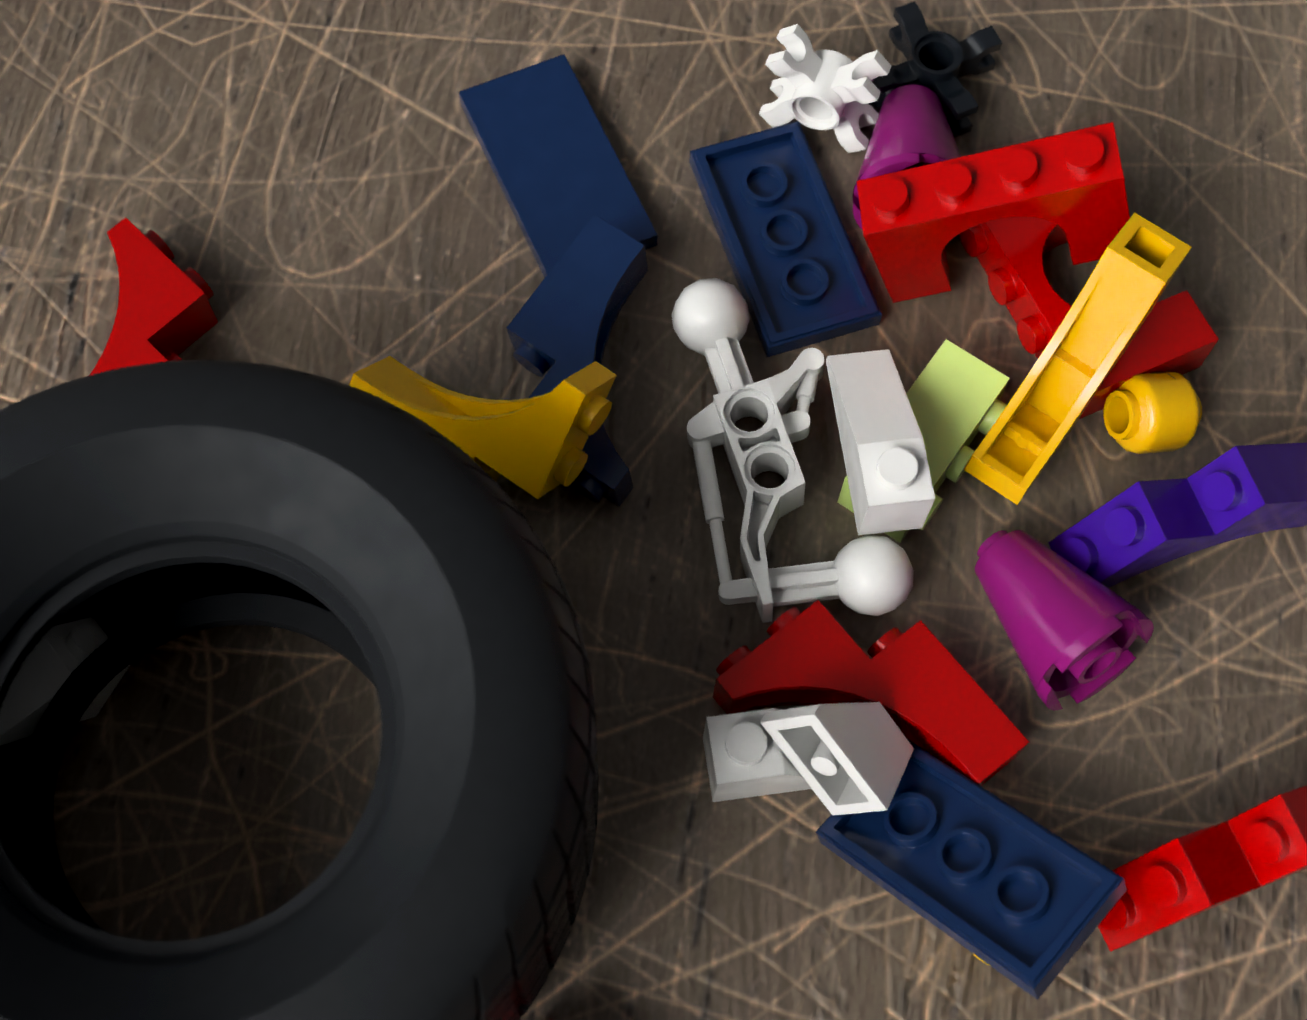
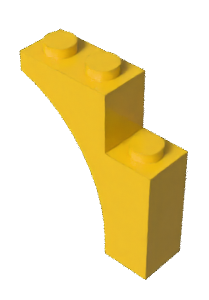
(1078, 357)
(526, 440)

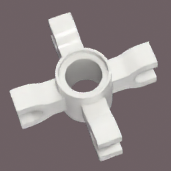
(824, 88)

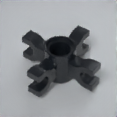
(937, 63)

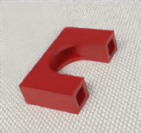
(1056, 178)
(1011, 254)

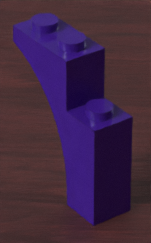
(1162, 520)

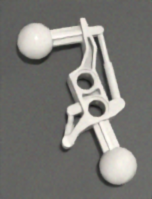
(870, 571)

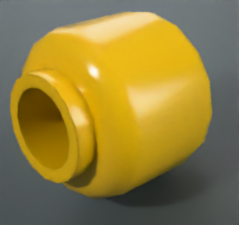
(1153, 413)

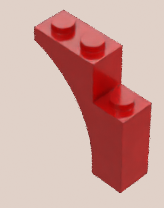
(157, 303)
(910, 674)
(1209, 868)

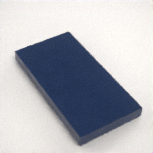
(552, 158)
(784, 239)
(979, 871)

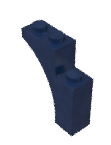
(569, 326)

